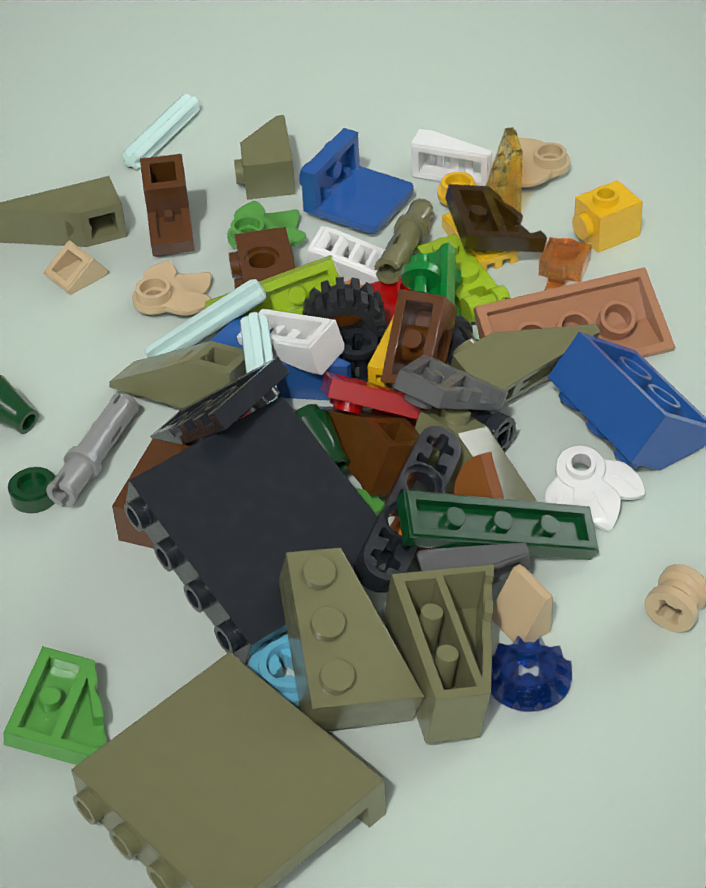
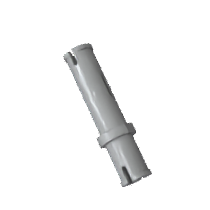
(85, 460)

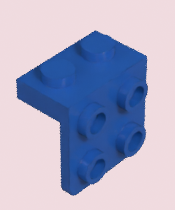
(348, 193)

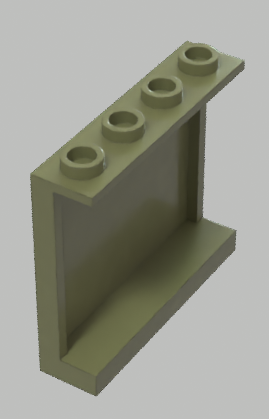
(224, 785)

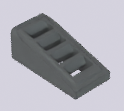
(501, 555)

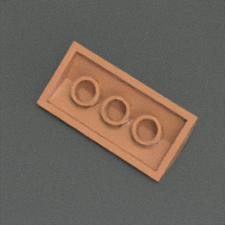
(618, 304)

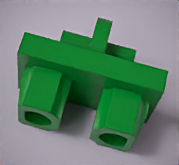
(434, 273)

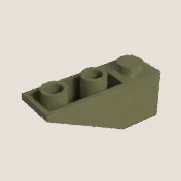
(79, 212)
(182, 374)

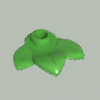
(254, 218)

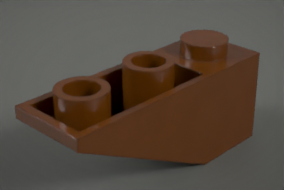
(375, 447)

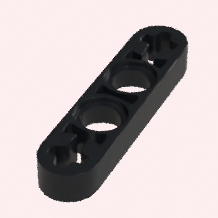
(381, 534)

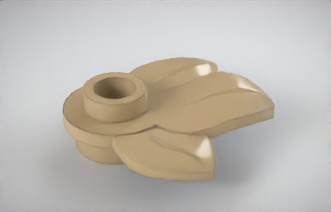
(542, 161)
(167, 291)

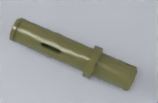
(409, 232)

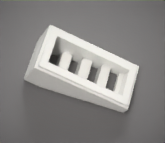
(435, 168)
(348, 254)
(303, 340)

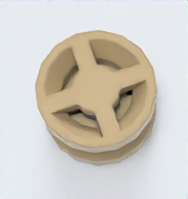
(677, 598)

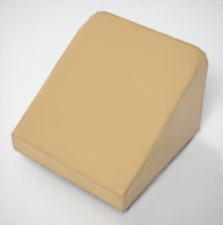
(74, 269)
(523, 607)

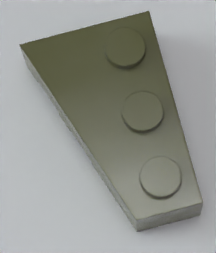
(446, 641)
(340, 648)

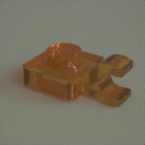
(564, 261)

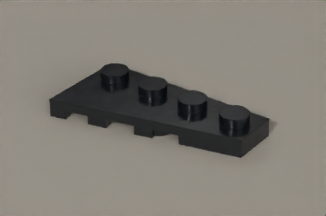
(224, 405)

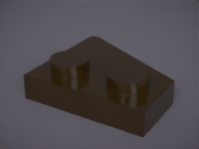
(488, 222)

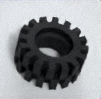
(348, 300)

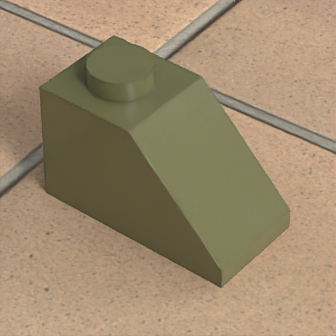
(266, 161)

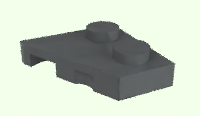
(437, 384)

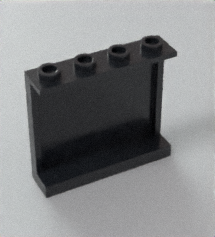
(235, 509)

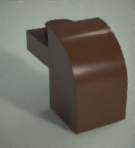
(167, 204)

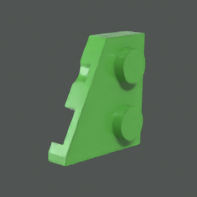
(58, 709)

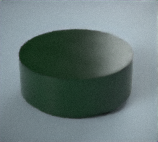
(28, 490)

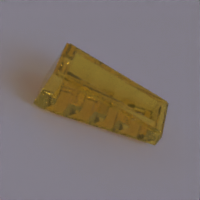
(506, 170)

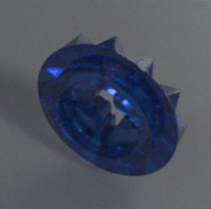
(527, 691)

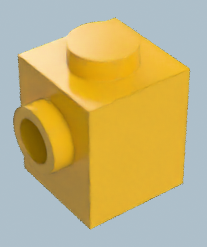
(607, 216)

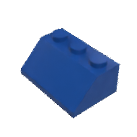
(628, 403)

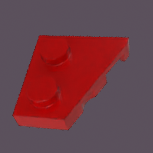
(353, 394)

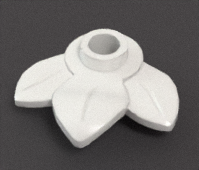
(597, 487)

